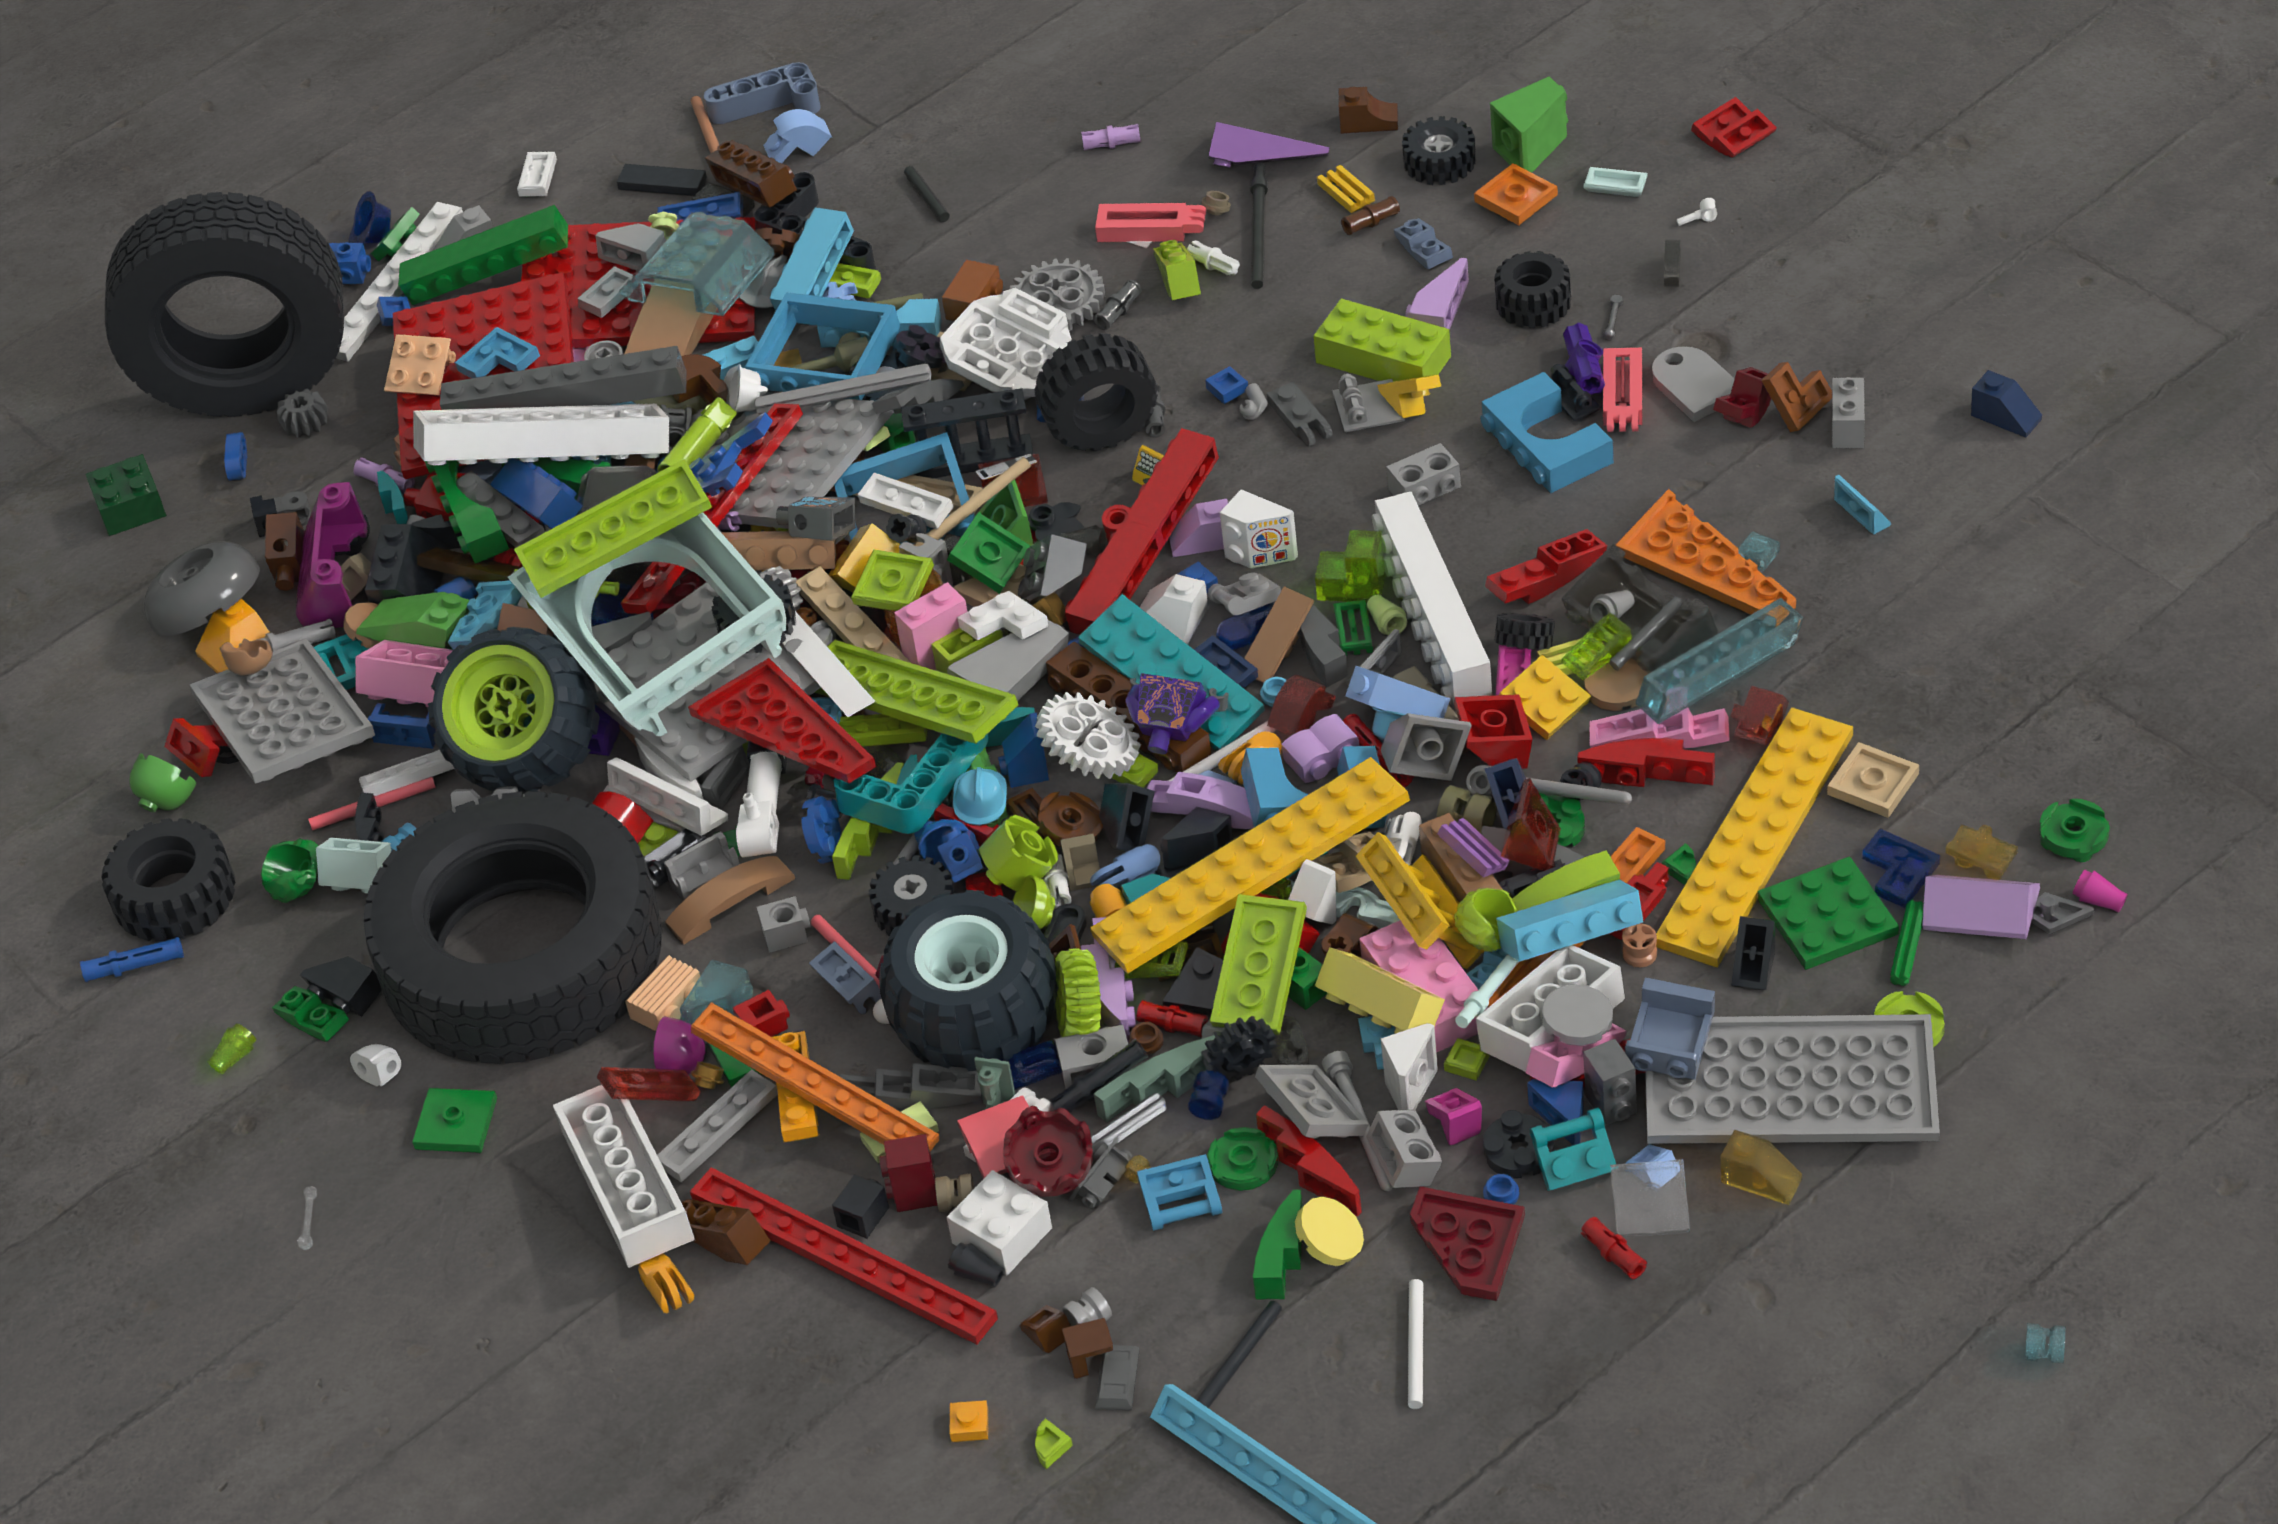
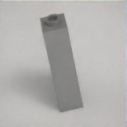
(1011, 662)

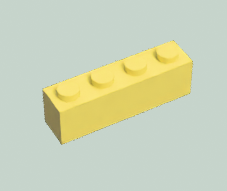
(1376, 992)

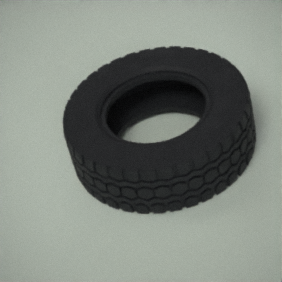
(232, 239)

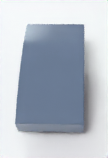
(1422, 244)

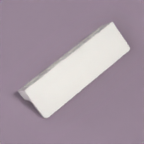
(663, 797)

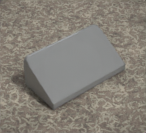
(1384, 655)

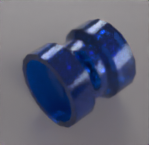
(1208, 1095)

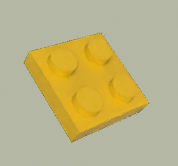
(1547, 696)

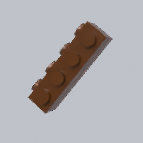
(751, 173)

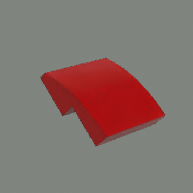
(1733, 128)

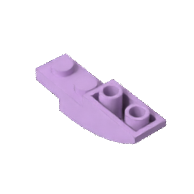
(1201, 791)
(1113, 988)

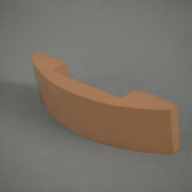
(724, 891)

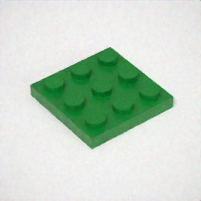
(1828, 913)

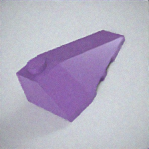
(1245, 146)

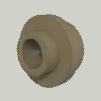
(1216, 202)

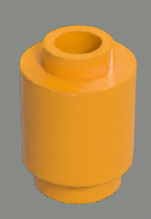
(1106, 900)

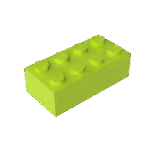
(1380, 343)

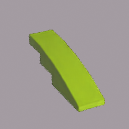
(859, 836)

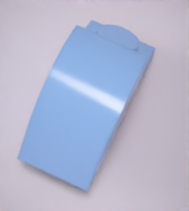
(796, 129)

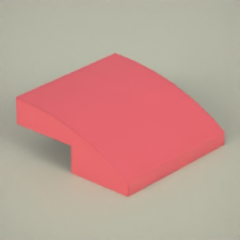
(986, 1132)

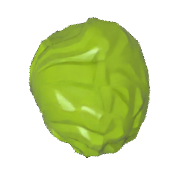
(1478, 915)

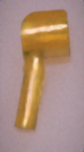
(1136, 1164)

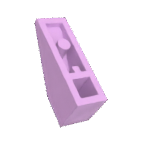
(1441, 297)

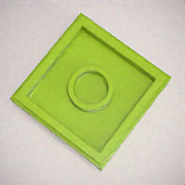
(892, 580)

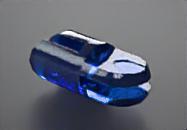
(1243, 628)
(1034, 1064)

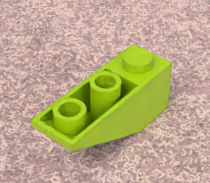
(1177, 269)

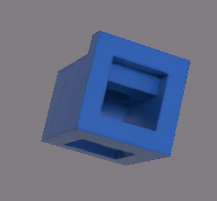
(972, 860)

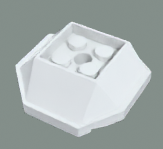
(1005, 341)

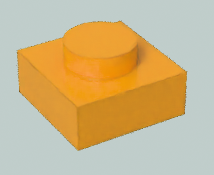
(969, 1421)

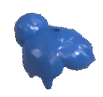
(931, 835)

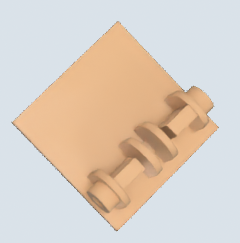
(418, 364)

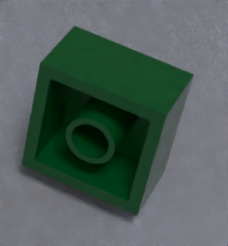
(125, 495)

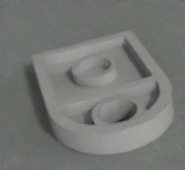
(1693, 382)

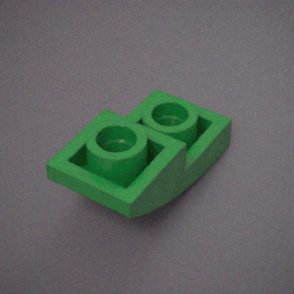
(309, 1014)

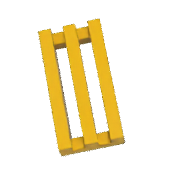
(1350, 187)

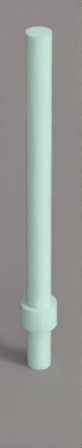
(1479, 1000)

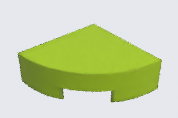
(1050, 1443)

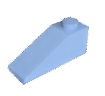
(1394, 694)

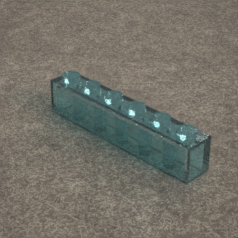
(1719, 660)

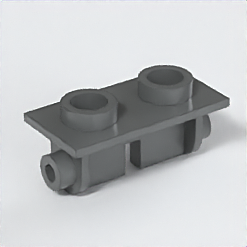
(1108, 1162)

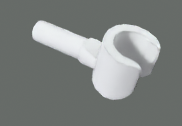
(1707, 212)

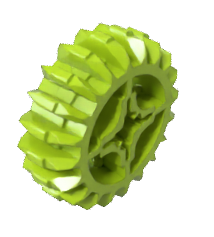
(1078, 993)

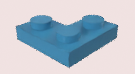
(496, 349)

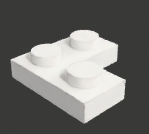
(1003, 611)

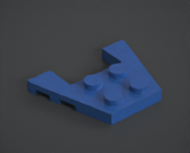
(719, 467)

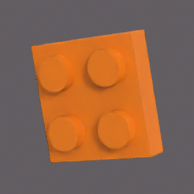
(1515, 194)

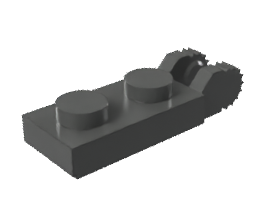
(1298, 413)

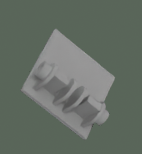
(1363, 405)

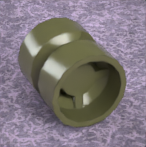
(1476, 809)

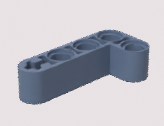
(763, 92)

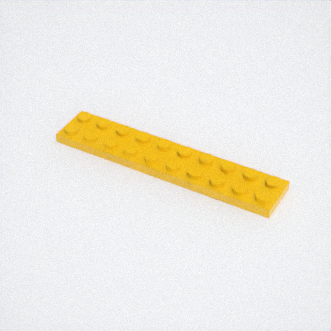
(1753, 837)
(1249, 864)

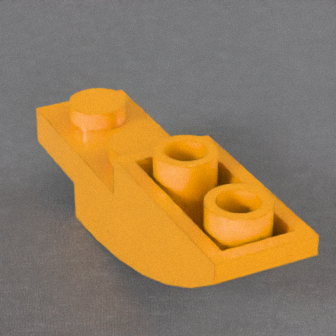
(797, 1114)

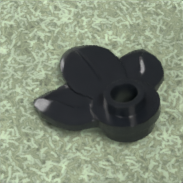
(1054, 520)

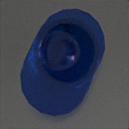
(370, 220)

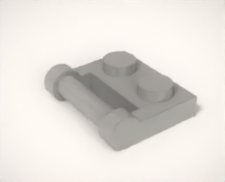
(1245, 595)

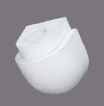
(376, 1063)

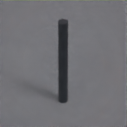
(1239, 1354)

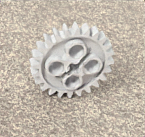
(1070, 721)

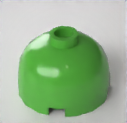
(159, 784)

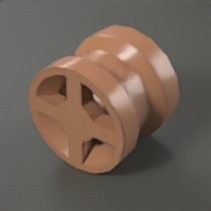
(1639, 945)

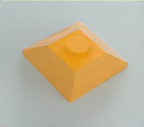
(229, 626)

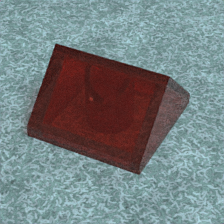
(1531, 830)

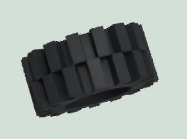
(1524, 631)

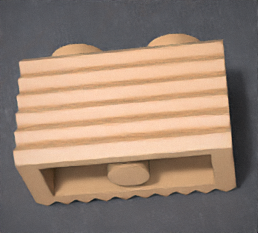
(662, 993)

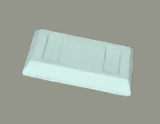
(1615, 181)

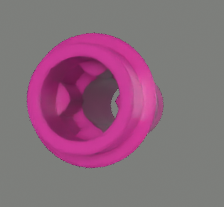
(2098, 891)

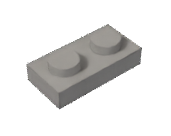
(604, 293)

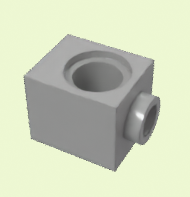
(783, 924)

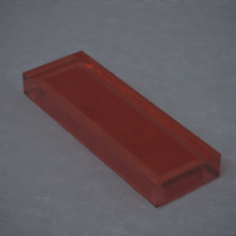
(648, 1084)

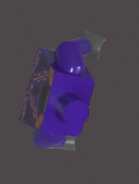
(1170, 708)

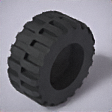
(1086, 366)
(174, 908)

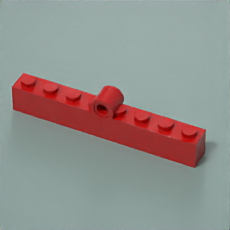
(1140, 531)

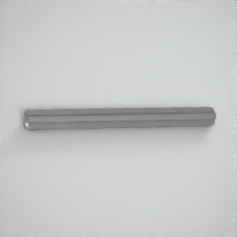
(847, 388)

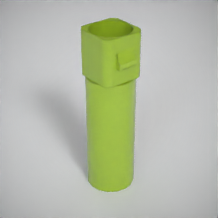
(701, 434)

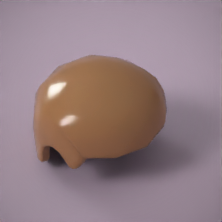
(247, 658)

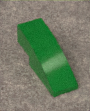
(1278, 1250)

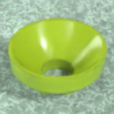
(1035, 900)

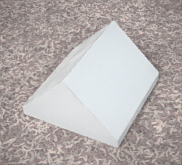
(1409, 1064)

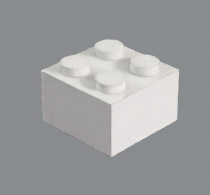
(1000, 1220)

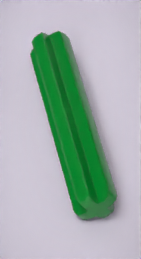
(1907, 943)

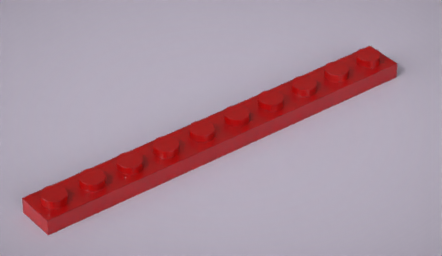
(661, 575)
(852, 1258)

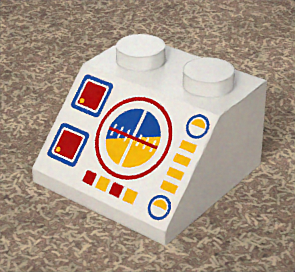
(1257, 531)

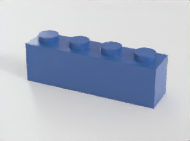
(537, 492)

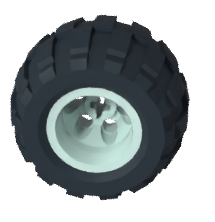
(936, 983)

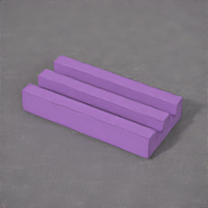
(1473, 847)

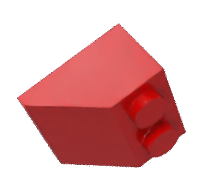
(1497, 728)

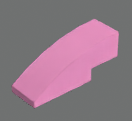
(1559, 1062)

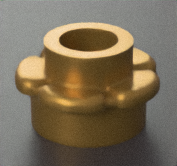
(707, 1075)

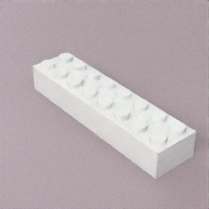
(540, 433)
(1431, 600)

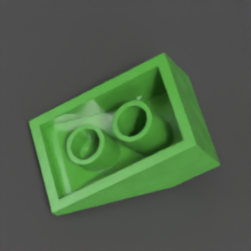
(416, 619)

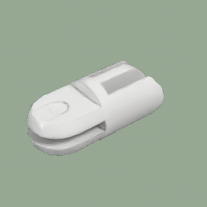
(1404, 834)

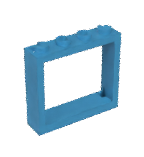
(827, 313)
(903, 463)

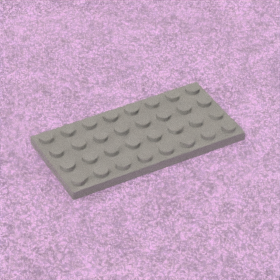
(1803, 1082)

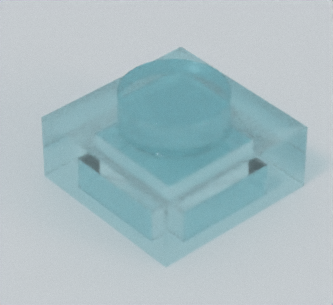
(1759, 549)

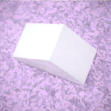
(1317, 889)

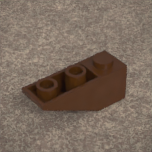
(726, 1230)

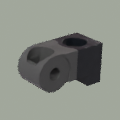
(291, 502)

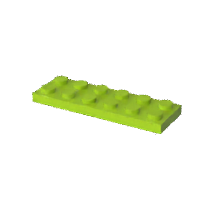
(612, 528)

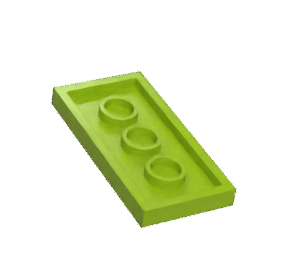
(1259, 961)

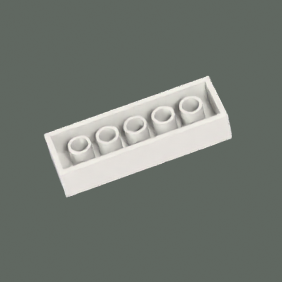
(624, 1175)

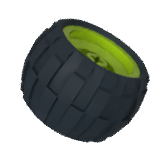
(476, 693)

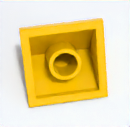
(856, 555)

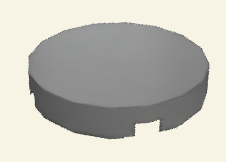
(1577, 1014)

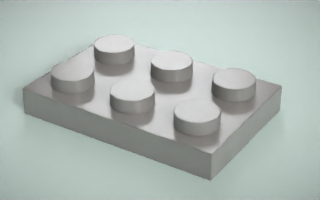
(1311, 1100)

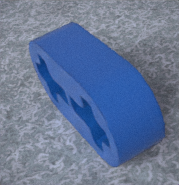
(235, 456)

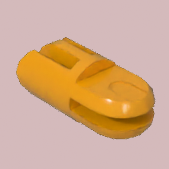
(1233, 761)
(662, 1282)

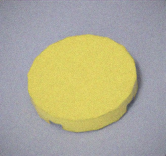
(1329, 1231)

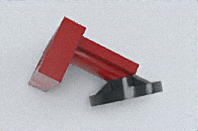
(197, 746)

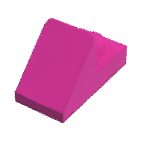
(1458, 1114)

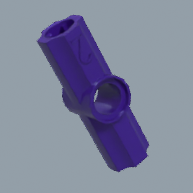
(1584, 358)

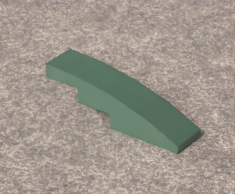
(1166, 1072)

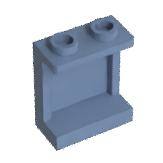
(1671, 1028)

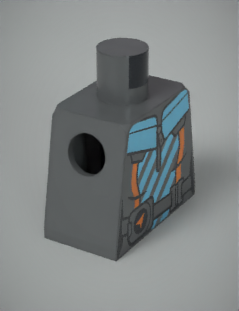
(818, 517)

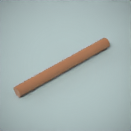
(704, 123)

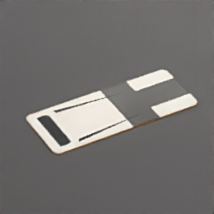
(1001, 467)

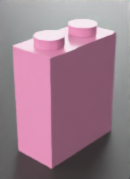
(928, 621)

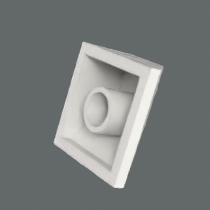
(1178, 605)

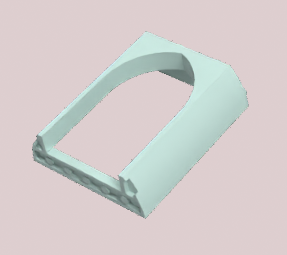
(709, 554)

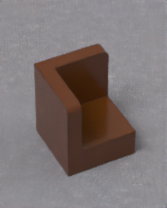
(1086, 1341)

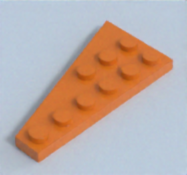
(1699, 556)

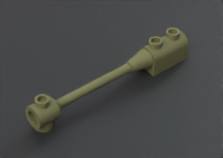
(845, 356)

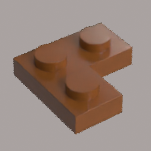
(1795, 399)

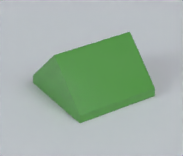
(1009, 512)

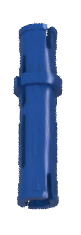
(116, 963)

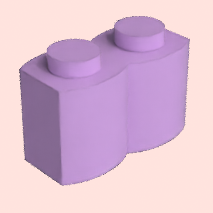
(1318, 749)

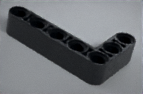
(791, 214)

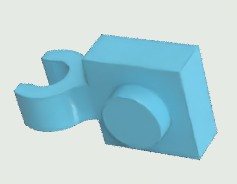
(1371, 1038)

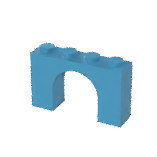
(1550, 461)
(1269, 788)

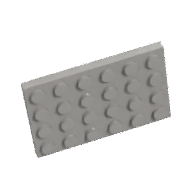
(283, 712)

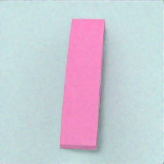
(1694, 730)

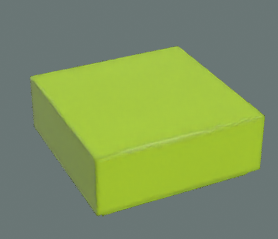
(1466, 1059)

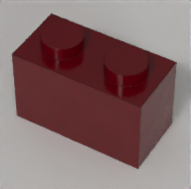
(909, 1173)

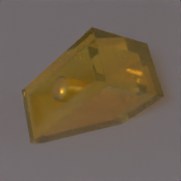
(1758, 1168)

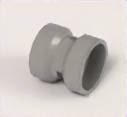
(1088, 1308)

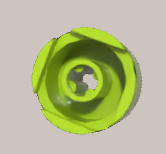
(1017, 852)

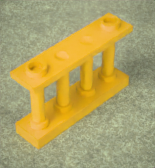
(1417, 897)

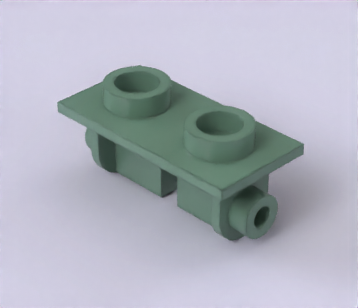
(994, 1081)

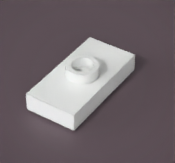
(536, 174)

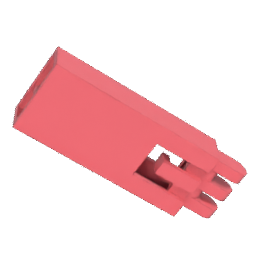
(1148, 221)
(1622, 387)

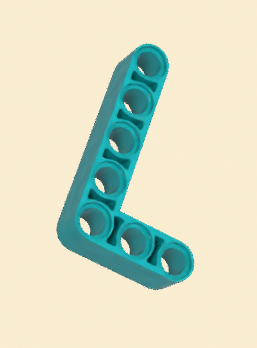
(913, 803)

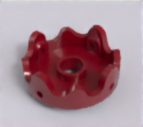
(1043, 1130)

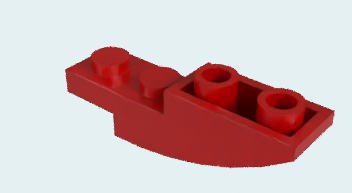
(1550, 570)
(1655, 758)

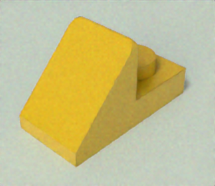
(1408, 394)

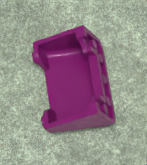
(329, 530)

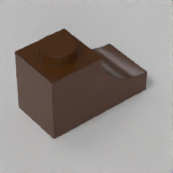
(1364, 113)

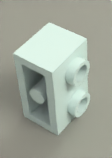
(350, 863)

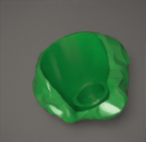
(290, 869)

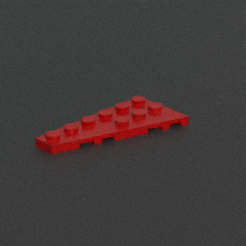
(780, 716)

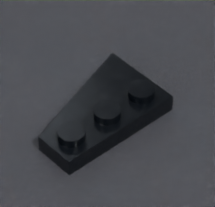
(1197, 983)

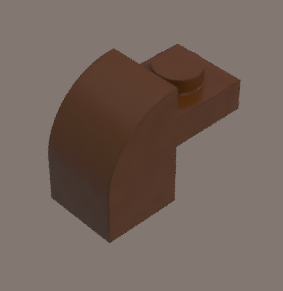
(702, 379)

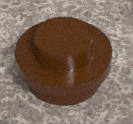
(1148, 1036)

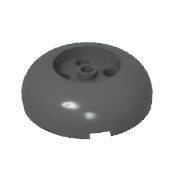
(198, 585)

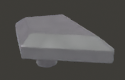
(2057, 912)

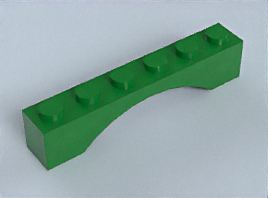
(477, 523)

